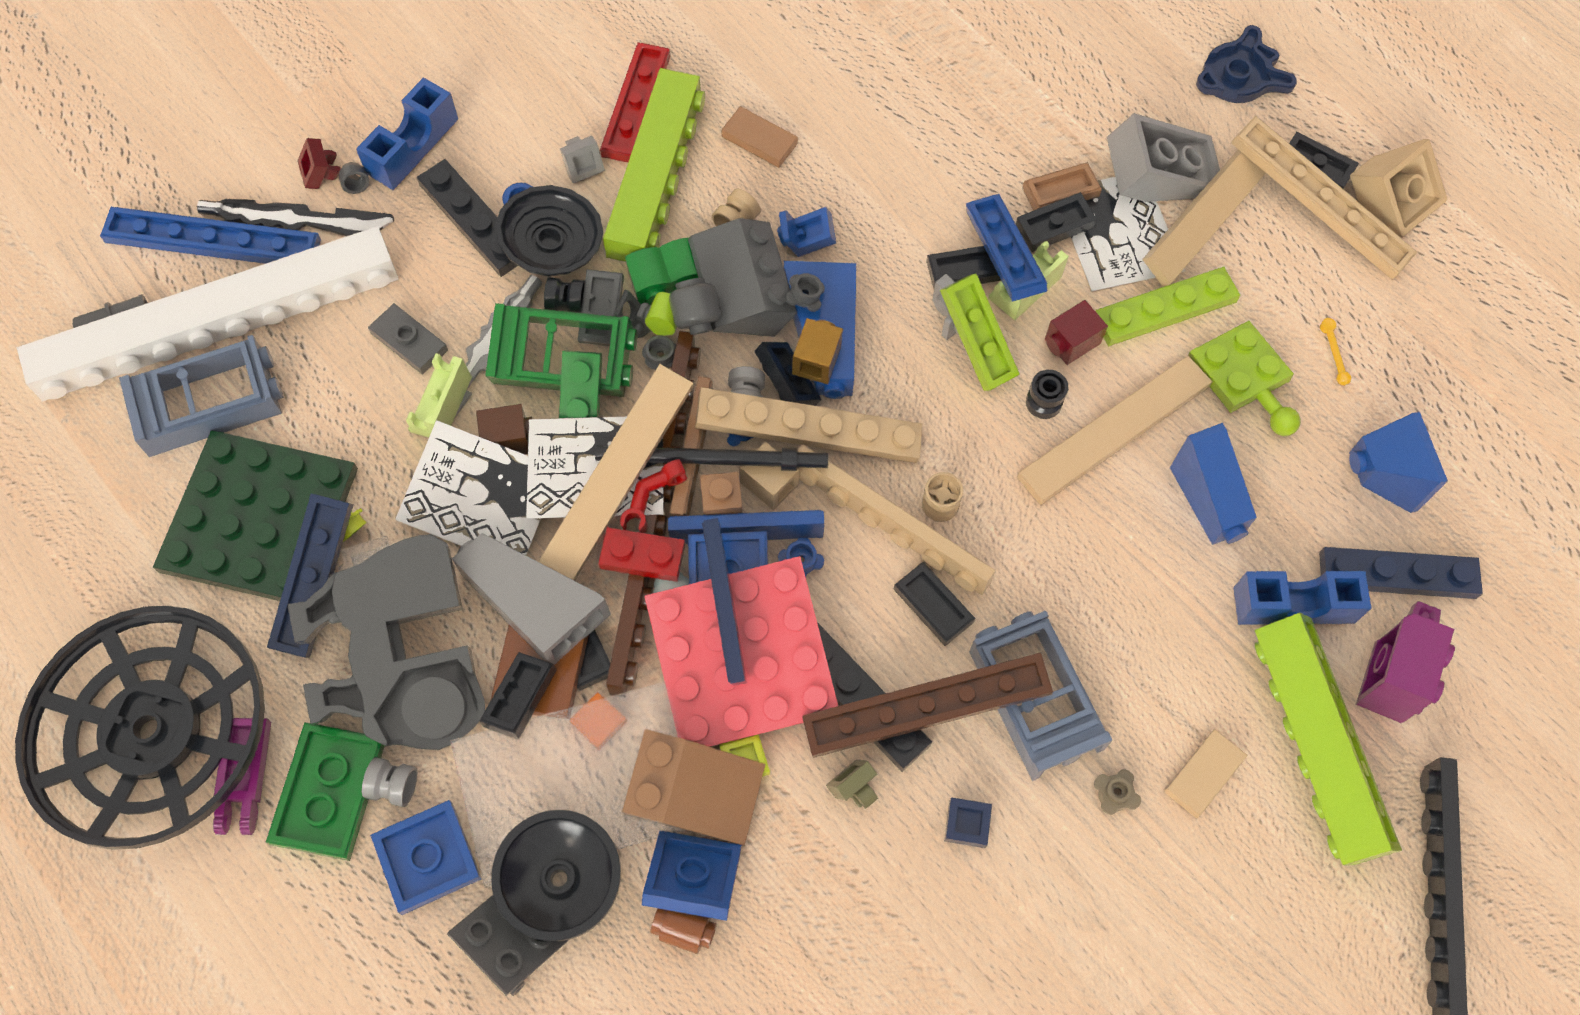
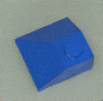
(1399, 463)

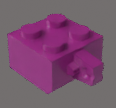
(1408, 665)

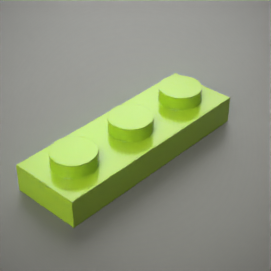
(979, 332)

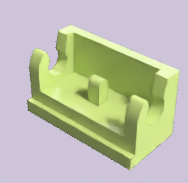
(1051, 269)
(441, 396)

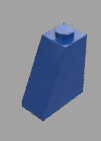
(1214, 484)

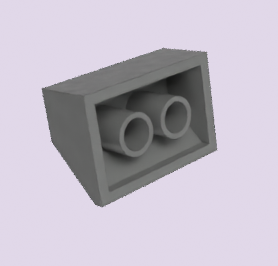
(747, 274)

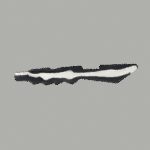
(294, 216)

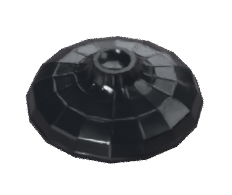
(549, 230)

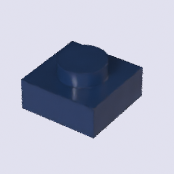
(968, 822)

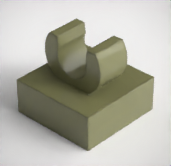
(853, 783)

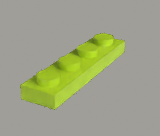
(1168, 305)

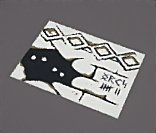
(1120, 239)
(564, 459)
(469, 490)

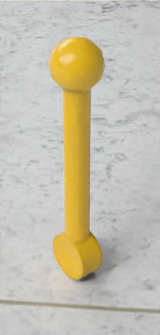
(1328, 326)

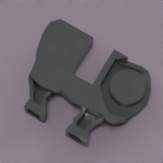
(400, 699)

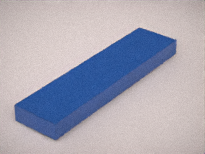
(1006, 247)
(777, 524)

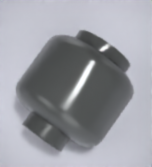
(695, 305)

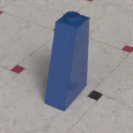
(838, 308)

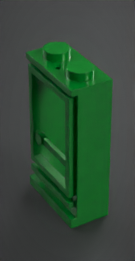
(510, 339)

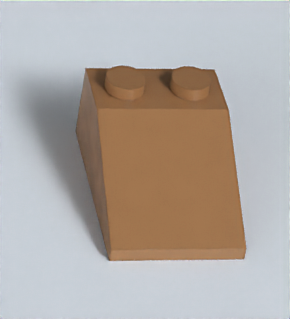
(693, 787)

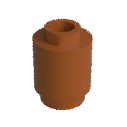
(683, 930)

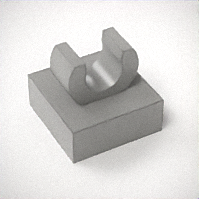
(582, 158)

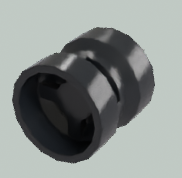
(563, 295)
(1046, 403)

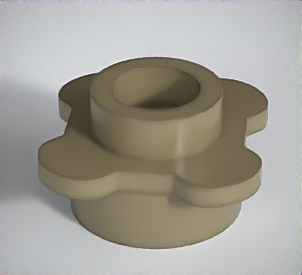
(1109, 801)

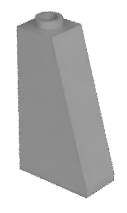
(532, 598)

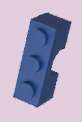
(426, 118)
(1329, 599)

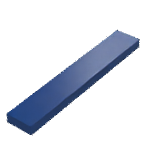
(204, 236)

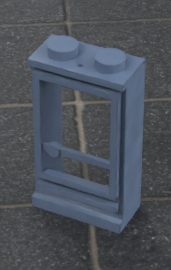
(149, 410)
(1061, 740)

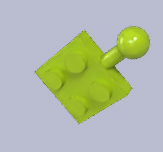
(1247, 370)

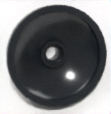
(531, 858)

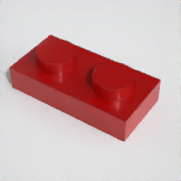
(642, 554)

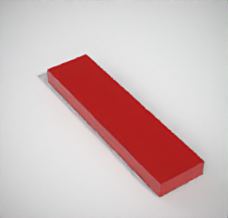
(633, 101)

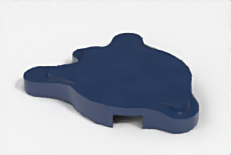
(1244, 70)

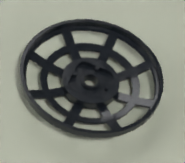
(122, 722)

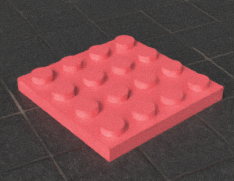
(779, 651)

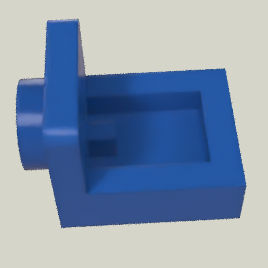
(807, 232)

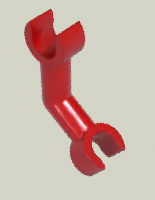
(670, 474)

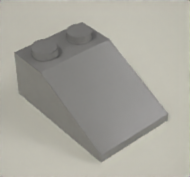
(1161, 160)

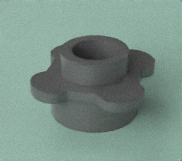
(808, 284)

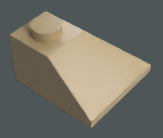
(1401, 186)

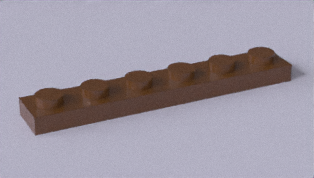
(927, 705)

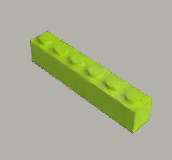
(654, 164)
(1326, 741)

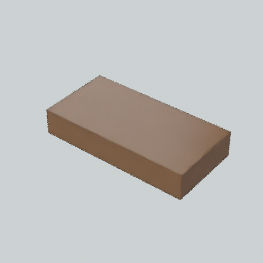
(759, 136)
(1060, 185)

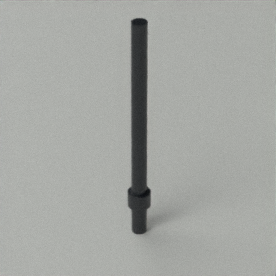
(787, 459)

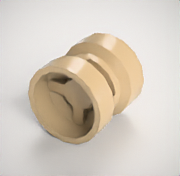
(739, 205)
(944, 488)

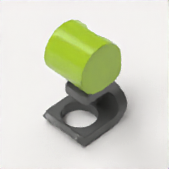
(648, 317)

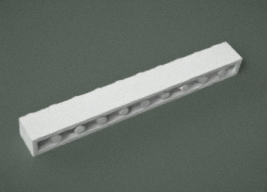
(206, 314)

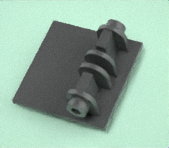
(500, 948)

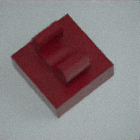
(315, 164)

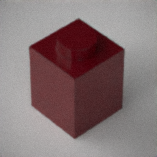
(1075, 332)

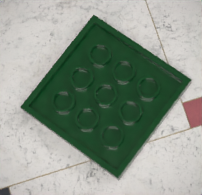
(247, 513)

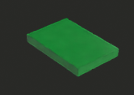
(323, 792)

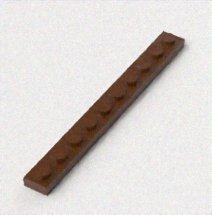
(630, 630)

